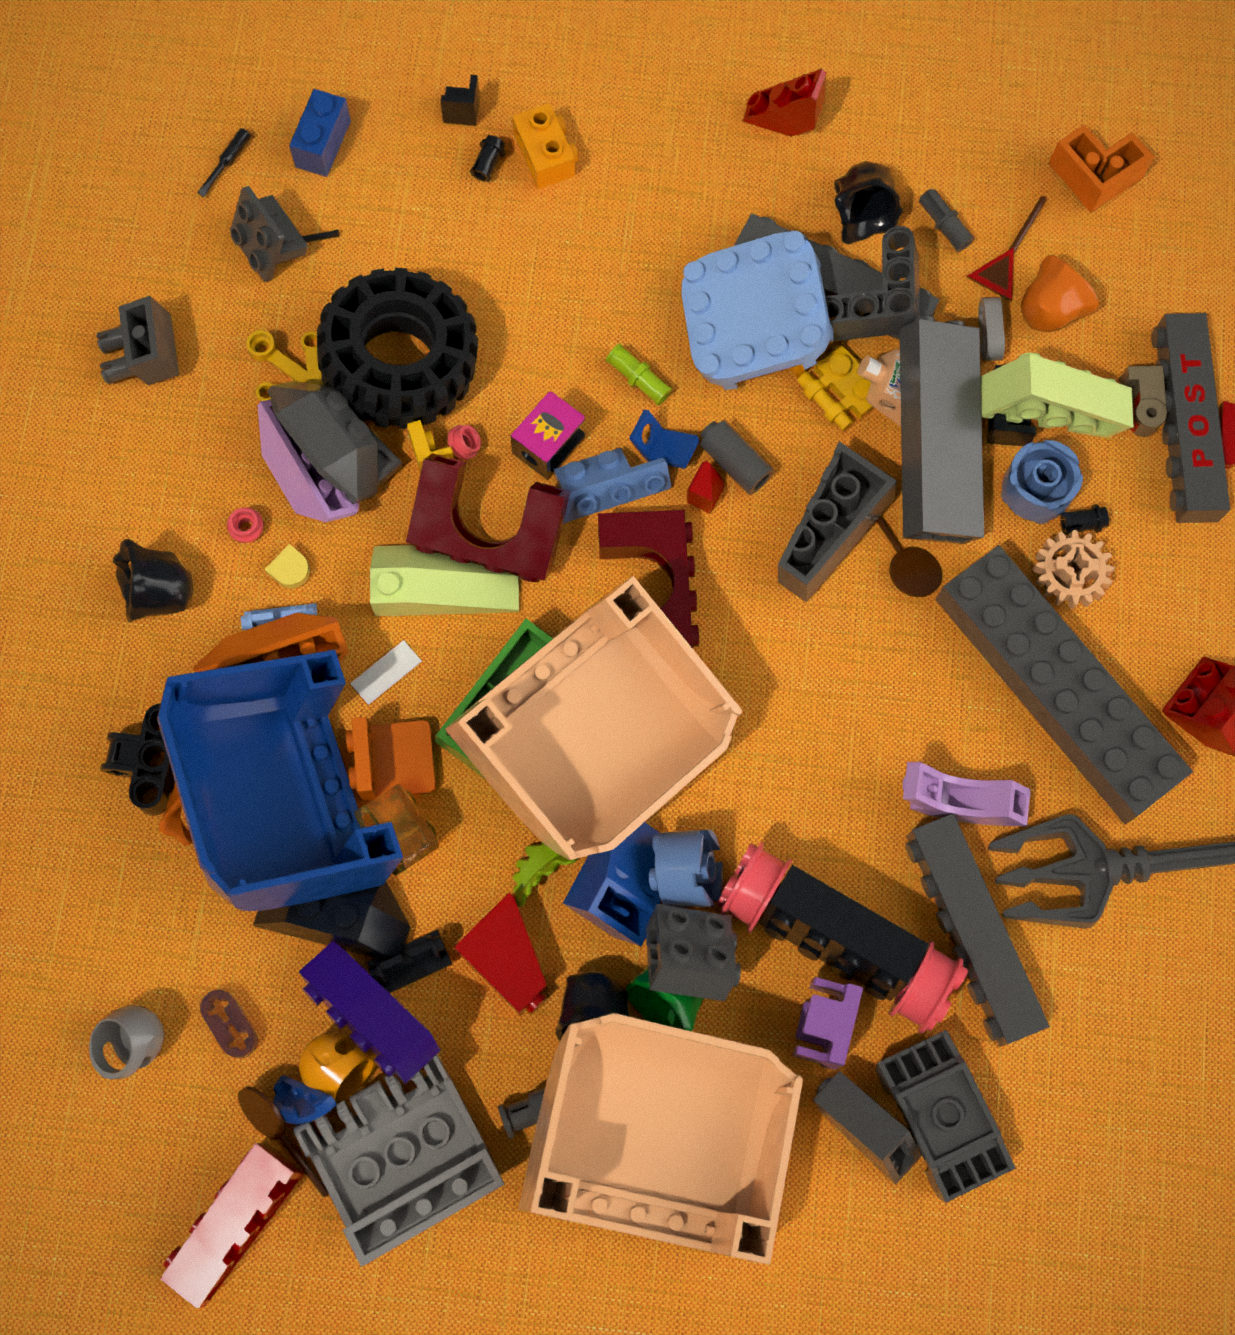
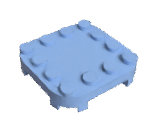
(756, 309)

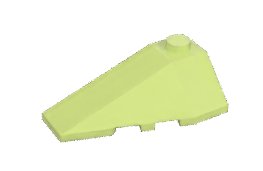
(433, 584)

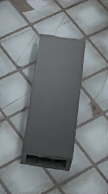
(941, 431)

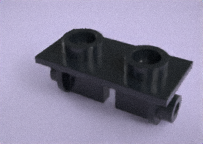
(418, 960)

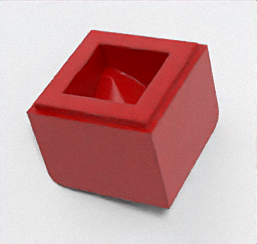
(705, 488)

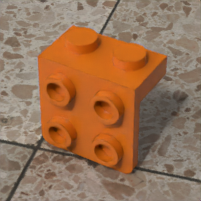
(390, 757)

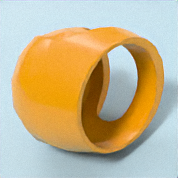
(329, 1066)

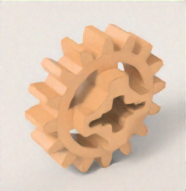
(1084, 559)

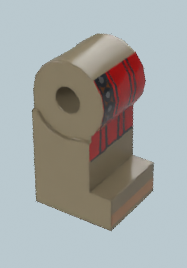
(1147, 398)

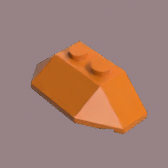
(277, 639)

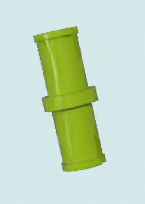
(638, 374)

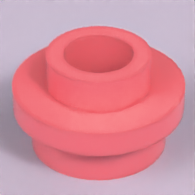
(464, 441)
(241, 516)

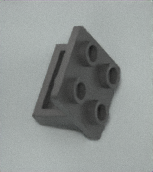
(265, 233)

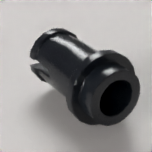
(491, 150)
(1085, 520)

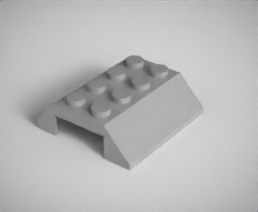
(400, 1160)

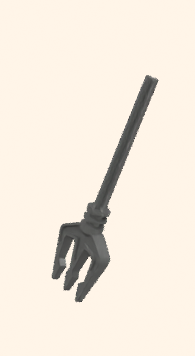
(1094, 869)

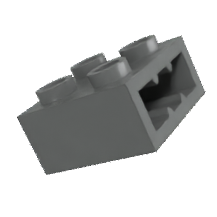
(691, 953)

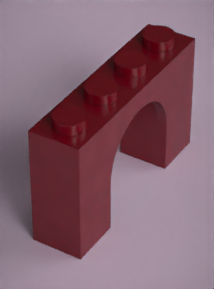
(438, 524)
(661, 539)

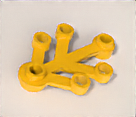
(282, 362)

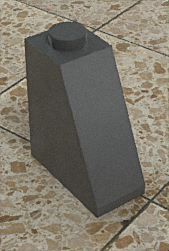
(867, 1126)

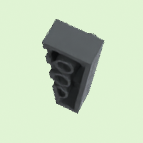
(836, 518)

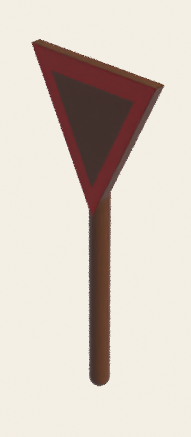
(998, 273)

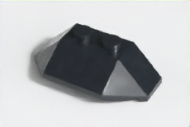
(357, 921)

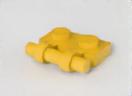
(840, 374)

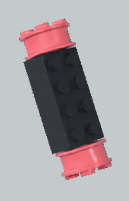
(843, 936)

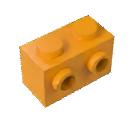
(544, 145)

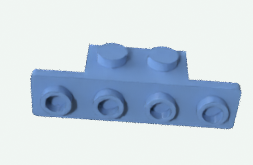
(609, 482)

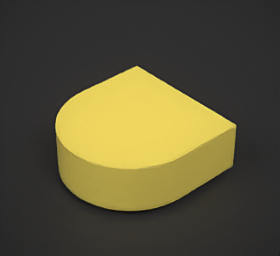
(289, 568)

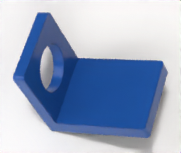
(667, 444)

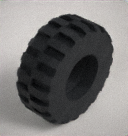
(405, 304)

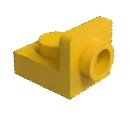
(424, 444)

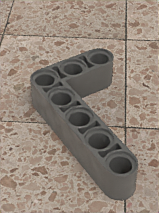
(884, 302)

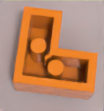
(1099, 172)

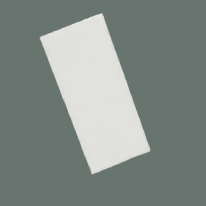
(386, 672)

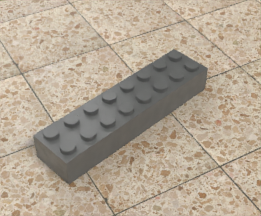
(1063, 685)

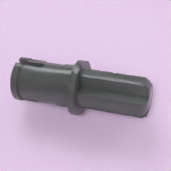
(946, 220)

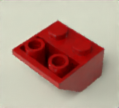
(1207, 705)

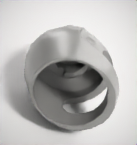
(134, 1036)

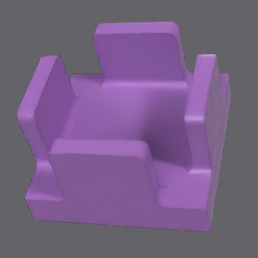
(828, 1023)

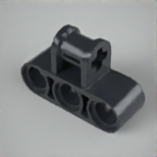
(131, 756)

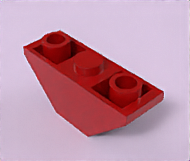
(790, 105)

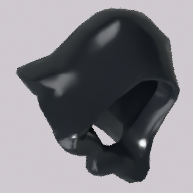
(866, 201)
(155, 582)
(590, 997)

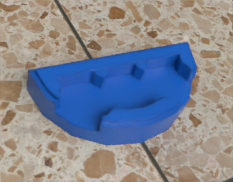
(299, 1102)

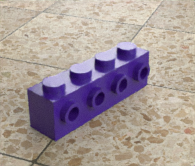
(369, 1011)

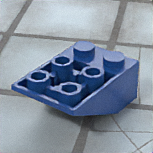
(616, 888)

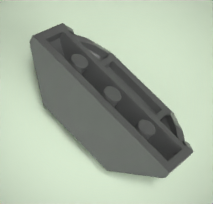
(329, 436)

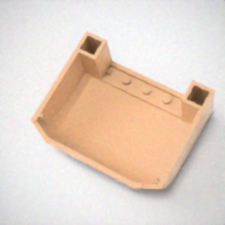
(599, 725)
(664, 1136)

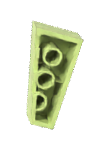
(1056, 397)

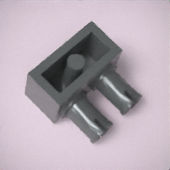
(147, 344)

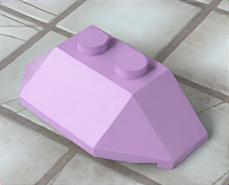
(300, 482)

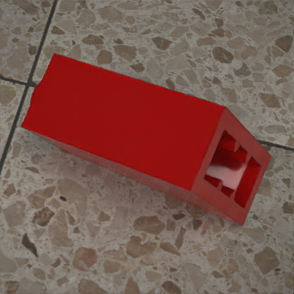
(505, 957)

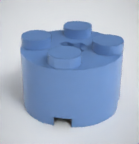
(1033, 498)
(686, 868)

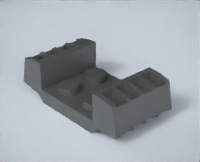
(945, 1116)

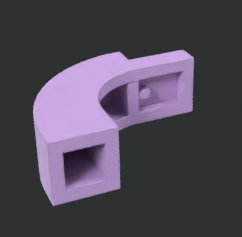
(970, 800)

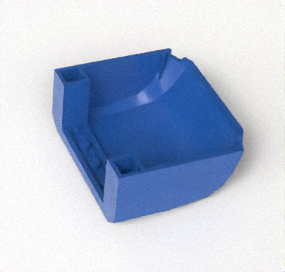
(270, 783)

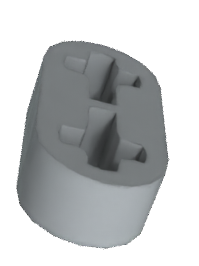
(991, 329)

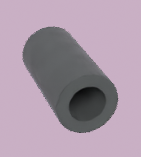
(736, 456)

